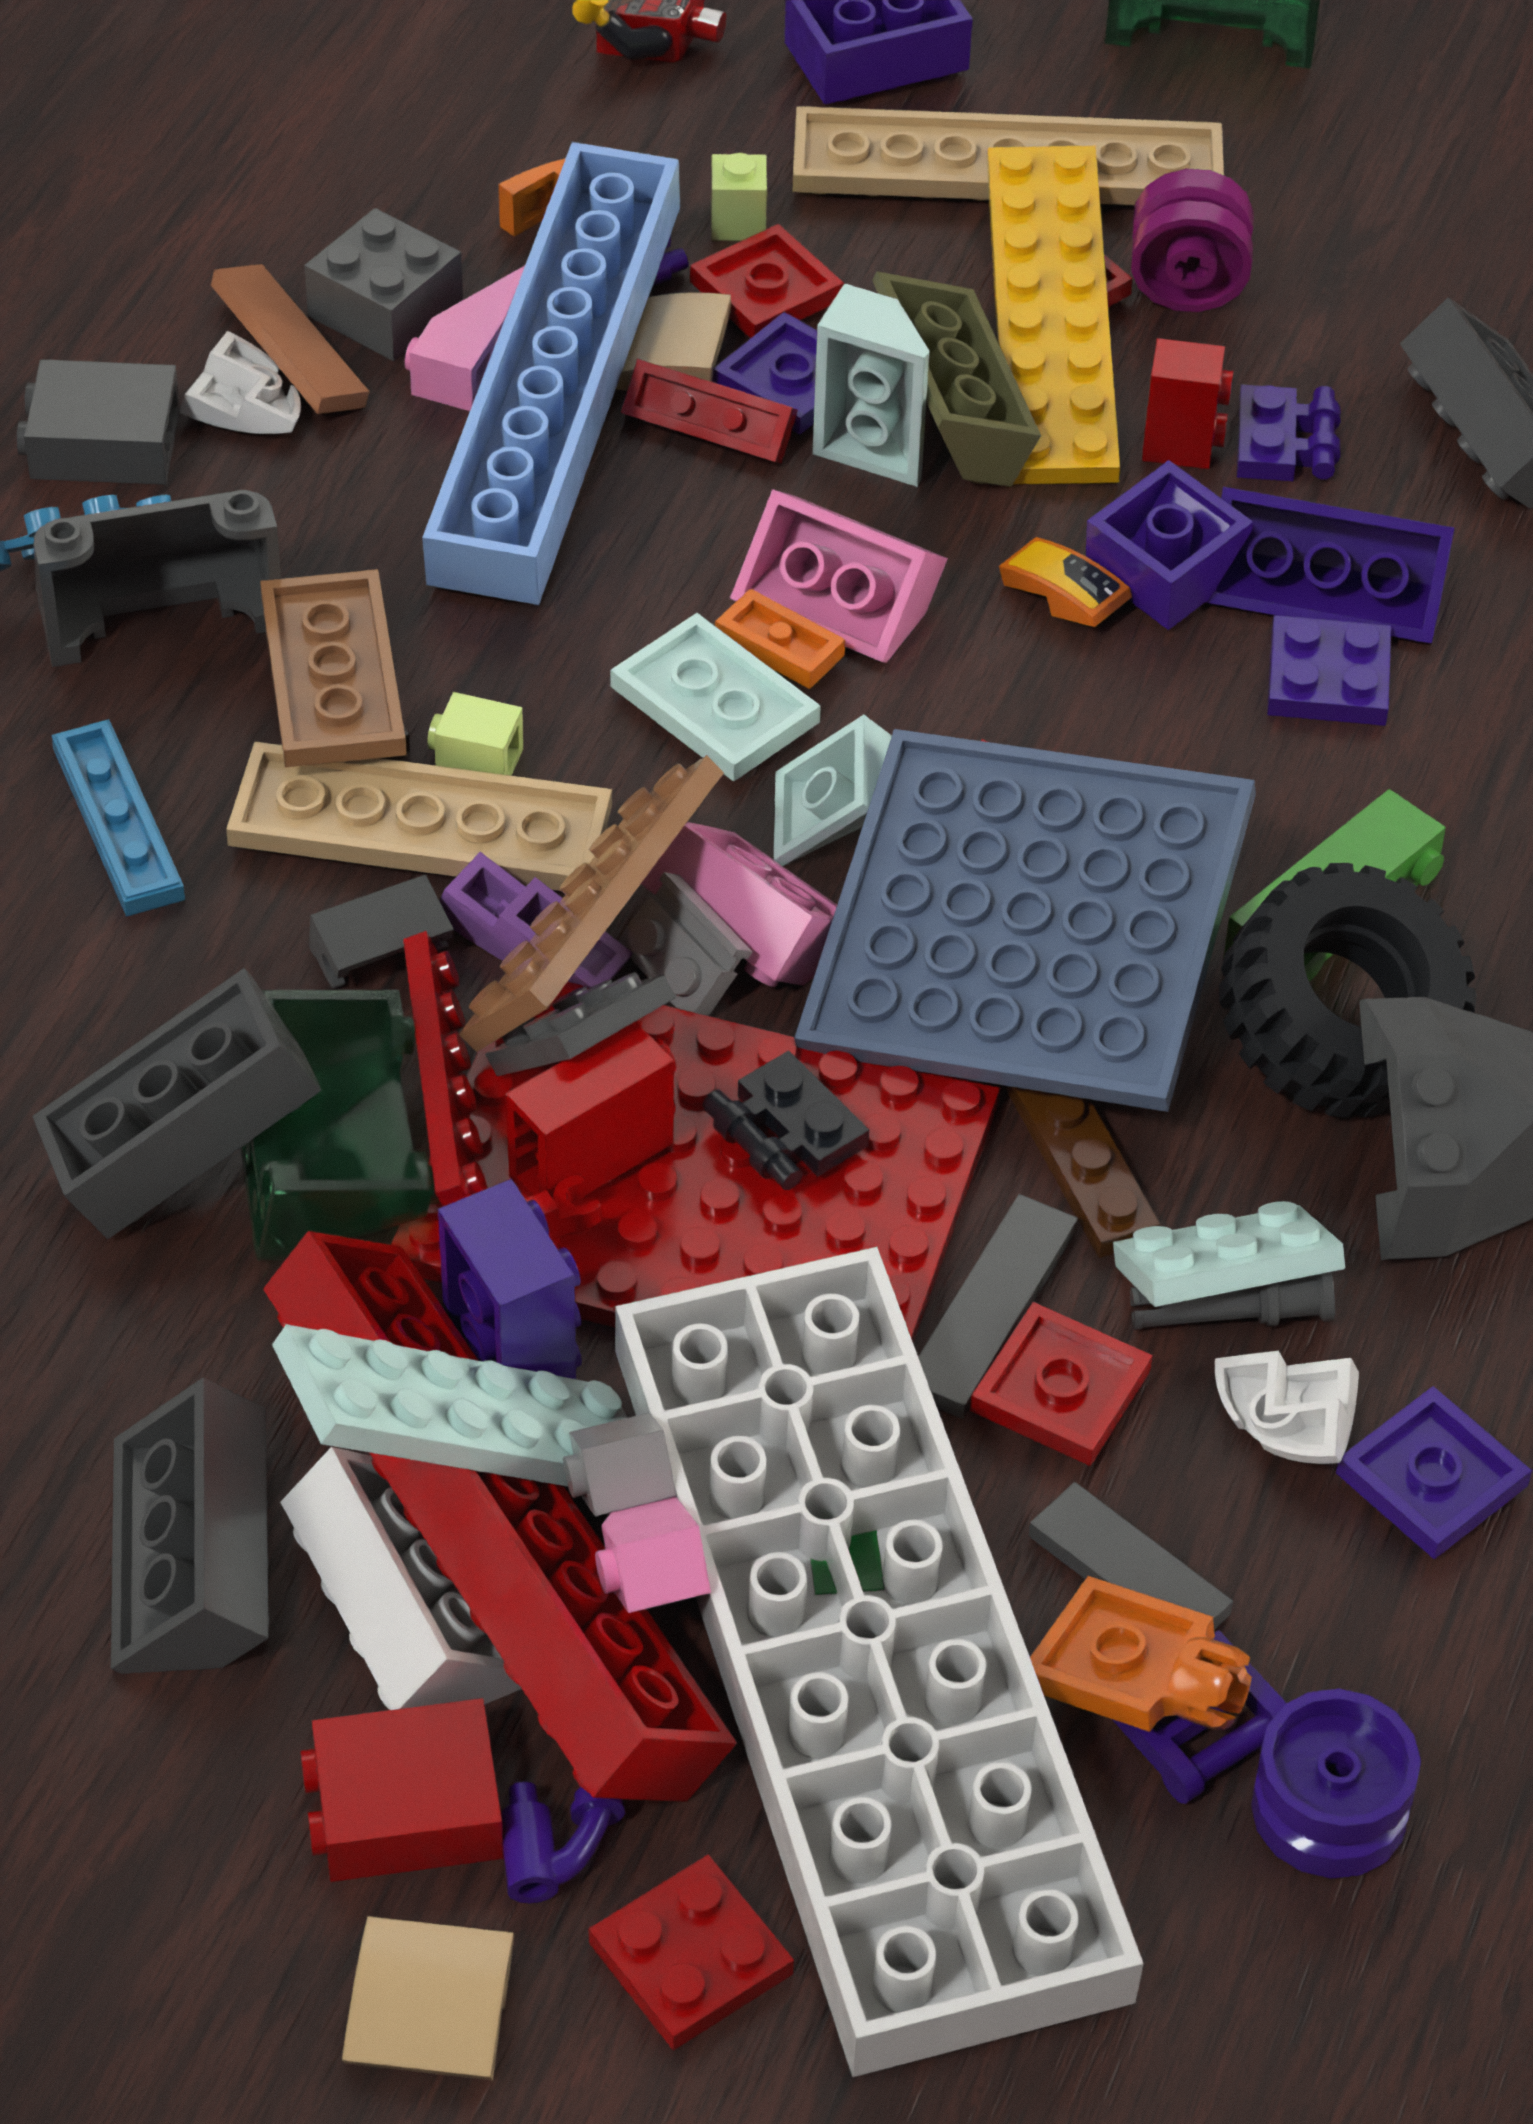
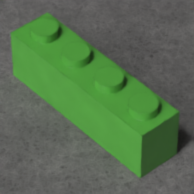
(1383, 835)

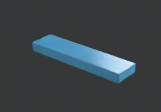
(118, 818)

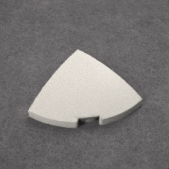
(242, 391)
(1291, 1409)

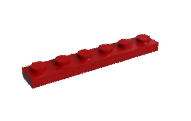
(442, 1060)

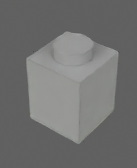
(619, 1464)

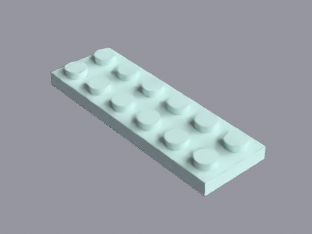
(440, 1404)

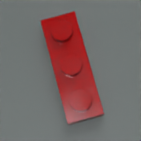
(709, 411)

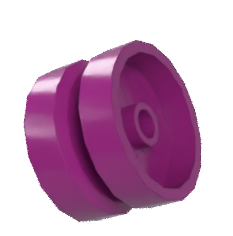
(1192, 240)

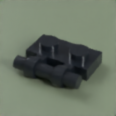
(798, 1110)

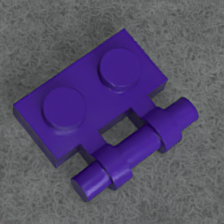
(1269, 427)

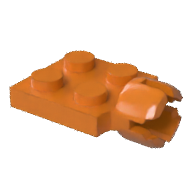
(1140, 1660)

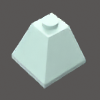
(827, 789)

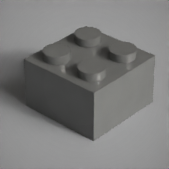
(382, 283)

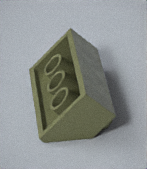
(968, 380)

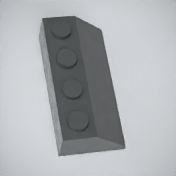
(1481, 391)
(175, 1104)
(190, 1534)

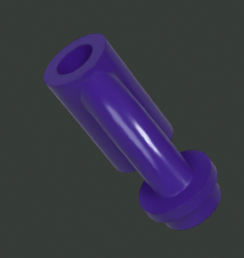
(528, 1844)

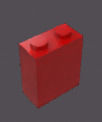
(592, 1113)
(403, 1790)

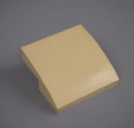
(680, 334)
(428, 1998)

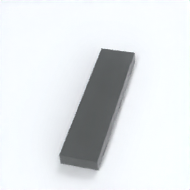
(994, 1300)

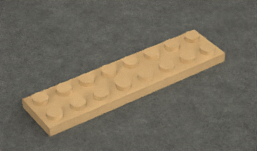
(947, 151)

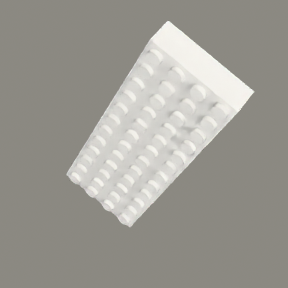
(885, 1726)

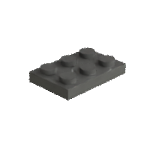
(579, 1022)

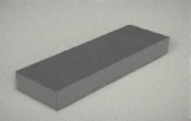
(1109, 1548)

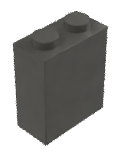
(100, 422)

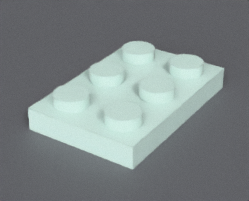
(715, 696)
(1227, 1253)

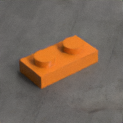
(782, 638)

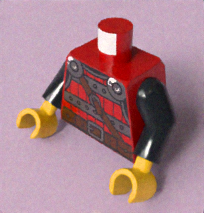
(650, 27)

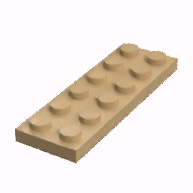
(417, 816)

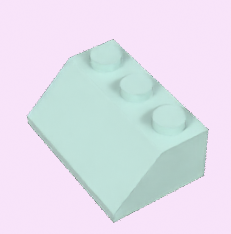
(870, 386)

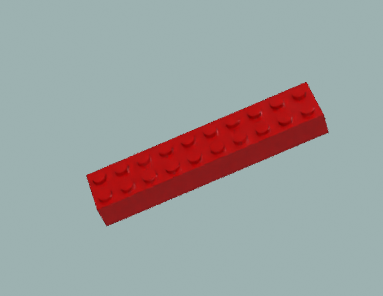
(520, 1556)

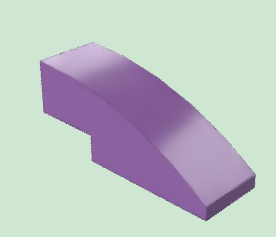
(497, 915)

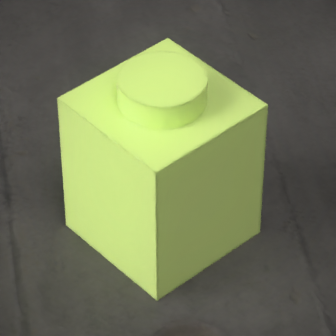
(738, 196)
(477, 735)

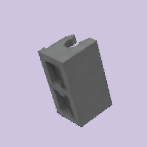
(375, 927)

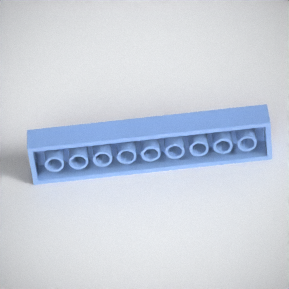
(552, 375)

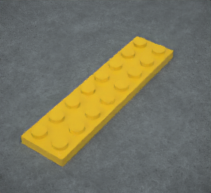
(1055, 307)

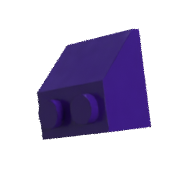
(1167, 542)

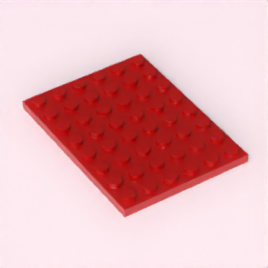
(710, 1218)

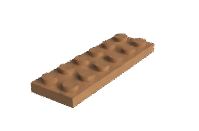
(591, 902)

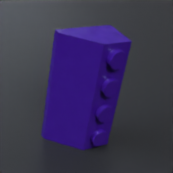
(1337, 565)

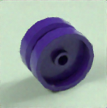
(1335, 1783)

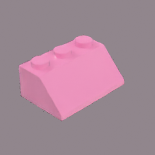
(840, 574)
(756, 897)

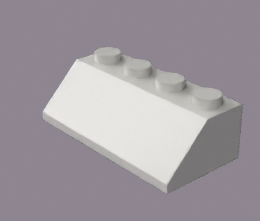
(389, 1588)

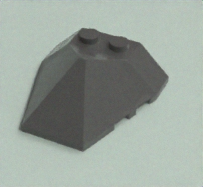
(1457, 1124)

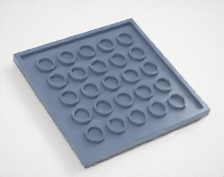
(1029, 918)

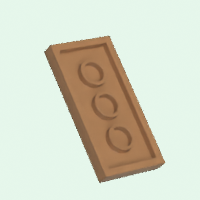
(332, 668)

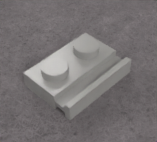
(686, 943)

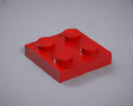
(765, 278)
(1061, 1383)
(691, 1952)

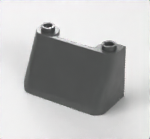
(152, 560)

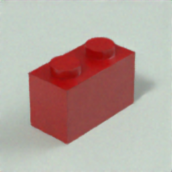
(1184, 403)

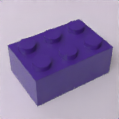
(876, 44)
(509, 1282)

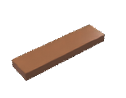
(290, 339)

